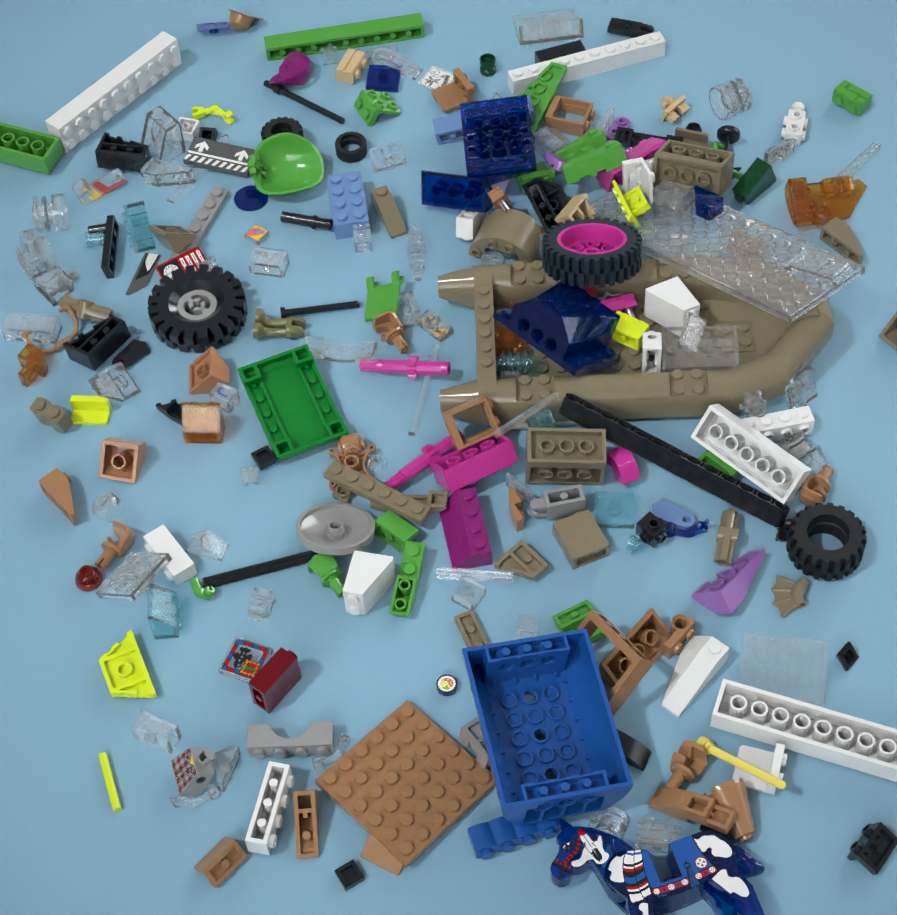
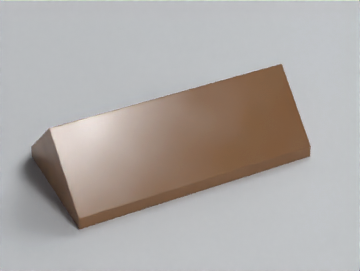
(647, 635)

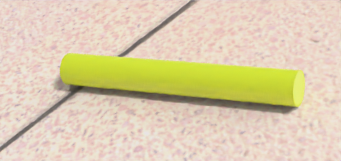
(112, 791)

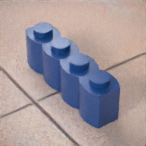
(504, 836)

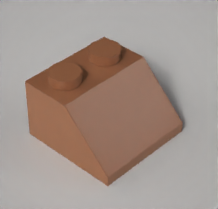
(121, 459)

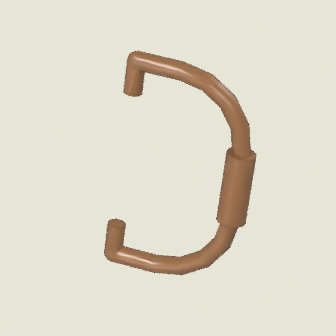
(59, 345)

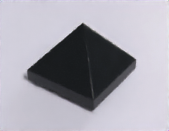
(847, 656)

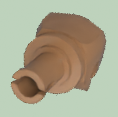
(391, 330)
(816, 487)
(118, 549)
(687, 764)

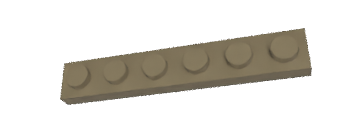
(377, 492)

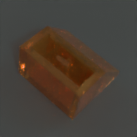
(202, 422)

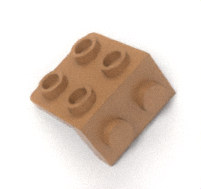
(453, 94)

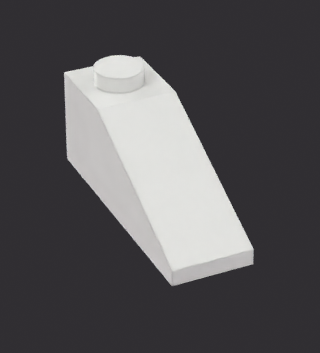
(468, 224)

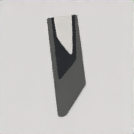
(143, 273)

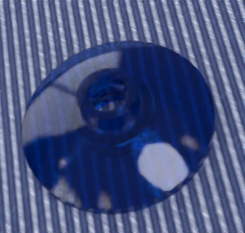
(250, 198)

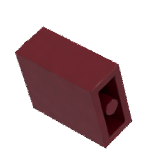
(275, 680)

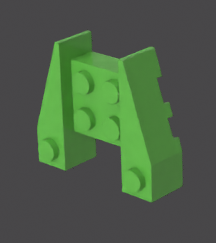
(590, 155)

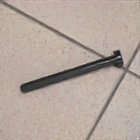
(319, 308)

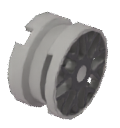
(794, 444)

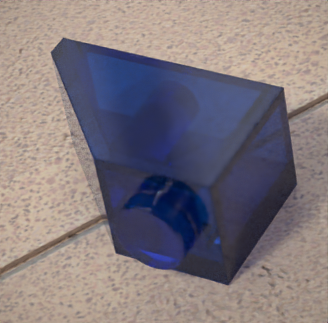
(707, 203)

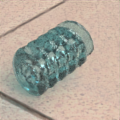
(515, 361)

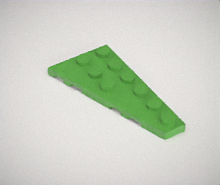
(543, 90)

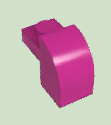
(623, 465)

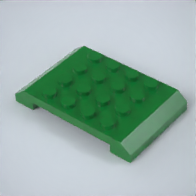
(292, 403)

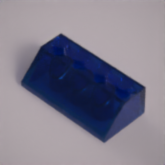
(455, 191)

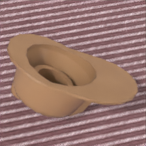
(240, 21)

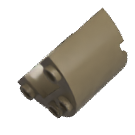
(510, 233)

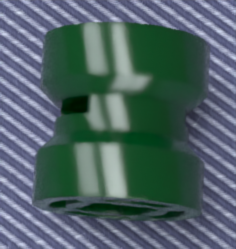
(487, 64)

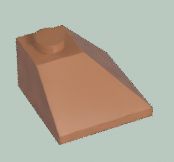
(207, 372)

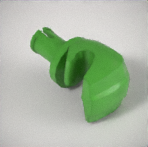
(329, 570)

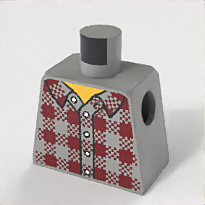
(193, 770)

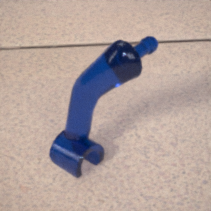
(699, 528)

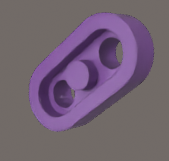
(620, 122)
(554, 161)

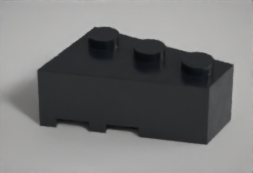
(120, 154)
(98, 344)

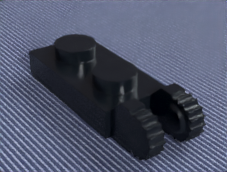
(628, 27)

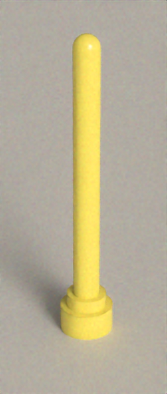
(710, 748)

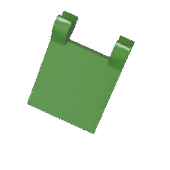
(383, 297)

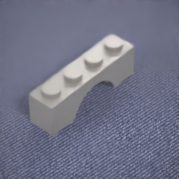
(314, 741)

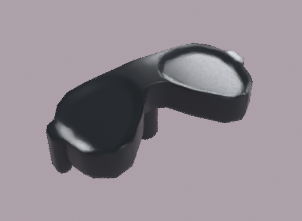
(782, 531)

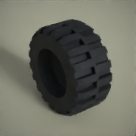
(832, 521)

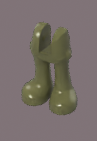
(266, 327)

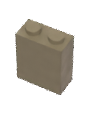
(580, 539)

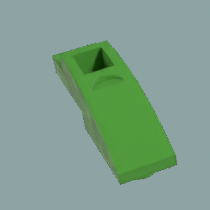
(408, 579)

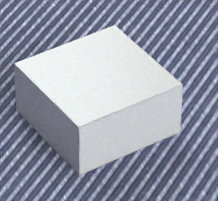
(189, 128)

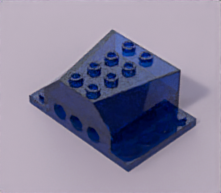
(498, 138)
(565, 327)

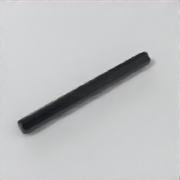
(258, 569)

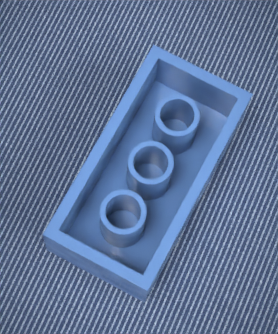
(347, 203)

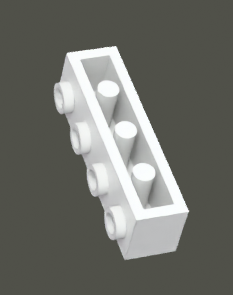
(783, 423)
(269, 807)

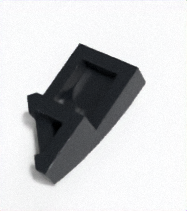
(171, 410)

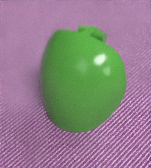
(285, 165)

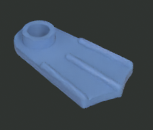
(672, 513)

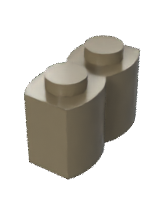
(51, 415)

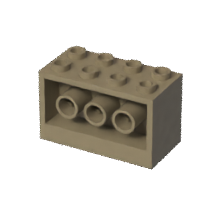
(694, 166)
(565, 456)

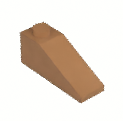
(58, 489)
(306, 823)

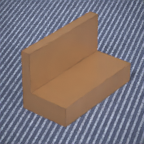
(221, 861)

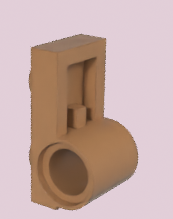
(679, 636)

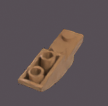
(692, 806)

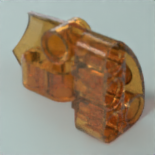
(827, 198)

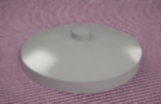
(335, 528)

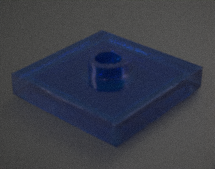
(383, 78)

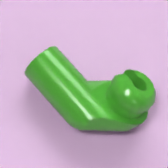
(201, 592)

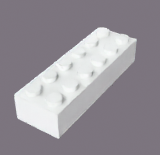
(751, 453)

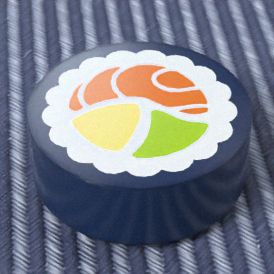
(446, 685)

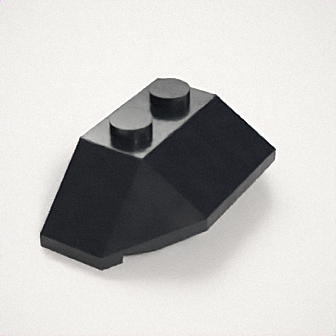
(546, 199)

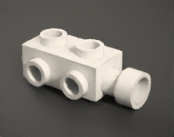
(795, 123)

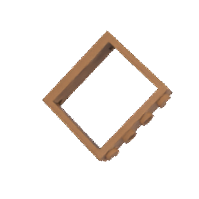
(636, 670)

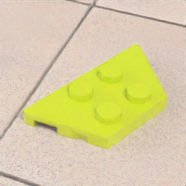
(126, 670)

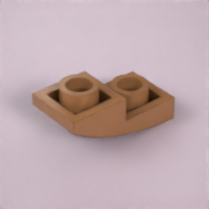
(515, 509)

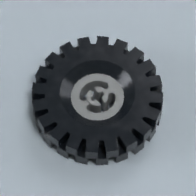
(192, 293)

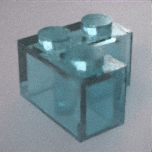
(138, 227)

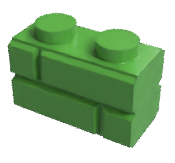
(852, 98)

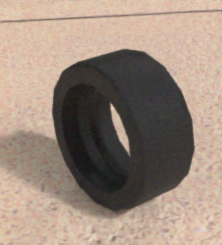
(351, 138)

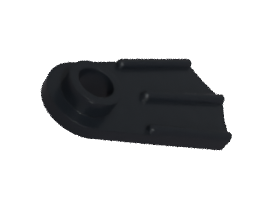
(132, 353)

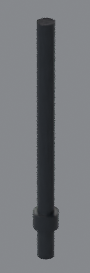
(279, 89)

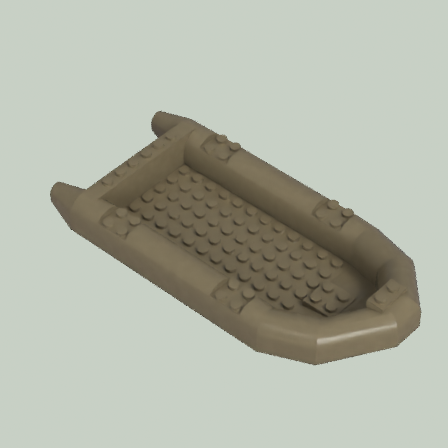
(768, 350)

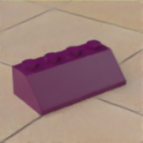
(465, 530)

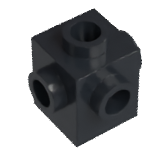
(652, 529)

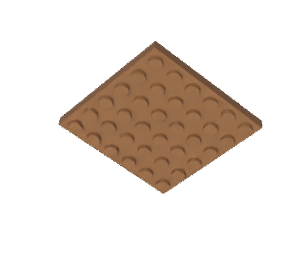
(406, 783)

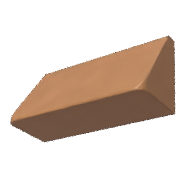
(380, 856)

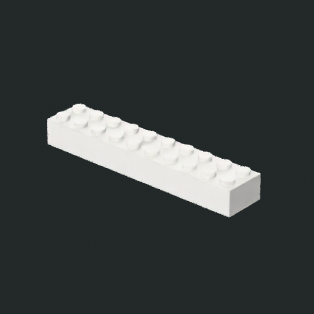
(115, 91)
(806, 729)

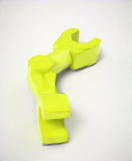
(200, 112)

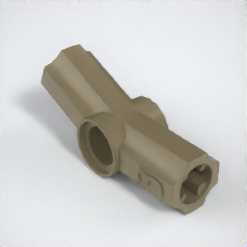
(86, 309)
(726, 537)

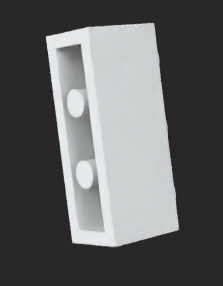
(181, 566)

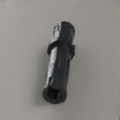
(311, 221)

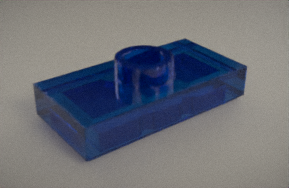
(213, 27)

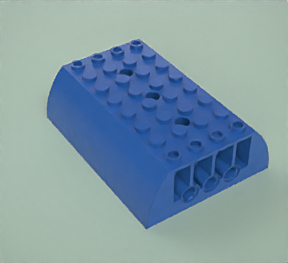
(567, 709)

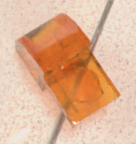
(33, 364)

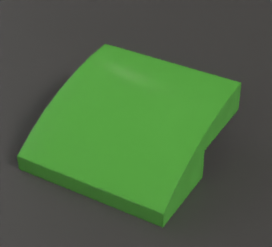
(571, 619)

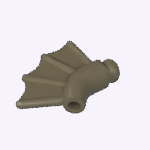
(789, 594)

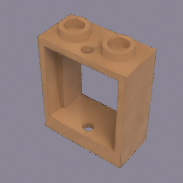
(573, 106)
(452, 428)

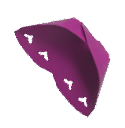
(297, 71)

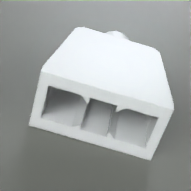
(651, 346)

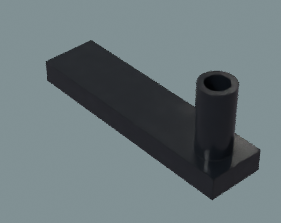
(111, 232)

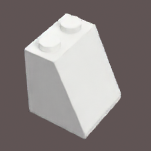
(670, 303)
(367, 581)

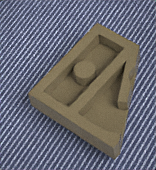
(522, 562)

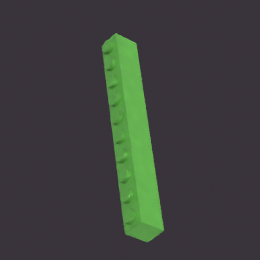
(345, 36)

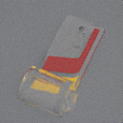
(90, 192)

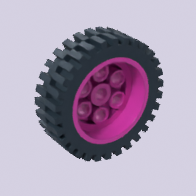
(592, 252)

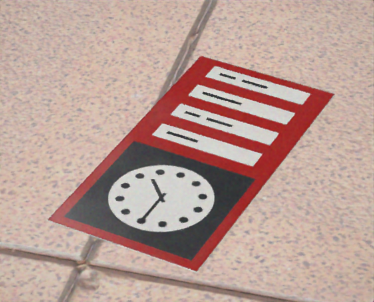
(188, 258)

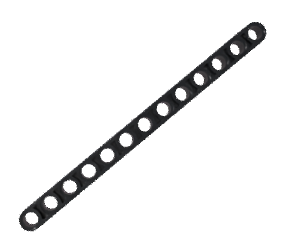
(675, 460)

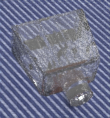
(55, 283)

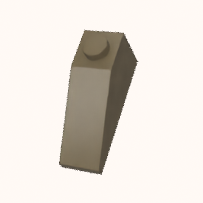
(387, 211)
(841, 239)

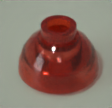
(88, 578)

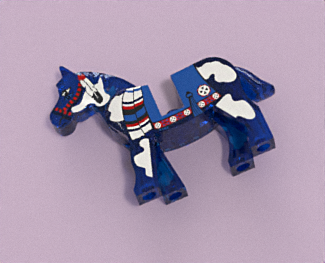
(700, 867)

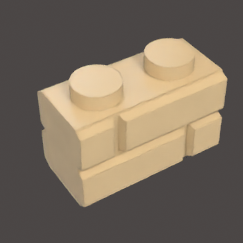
(351, 66)

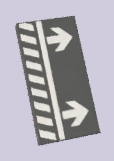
(218, 157)

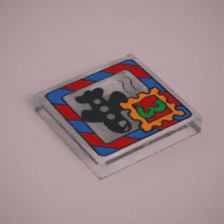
(244, 659)

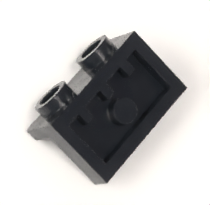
(873, 847)

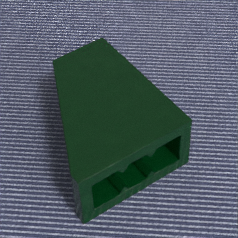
(754, 182)

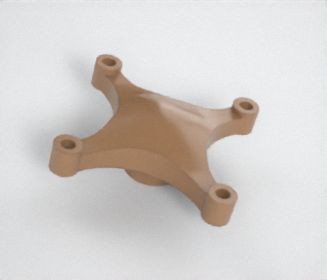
(356, 462)

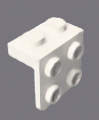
(636, 173)
(764, 760)

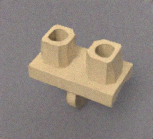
(670, 108)

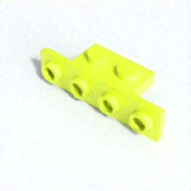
(632, 203)

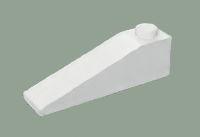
(694, 669)

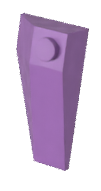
(731, 586)

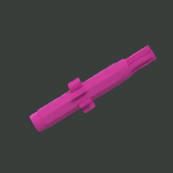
(412, 366)
(422, 462)

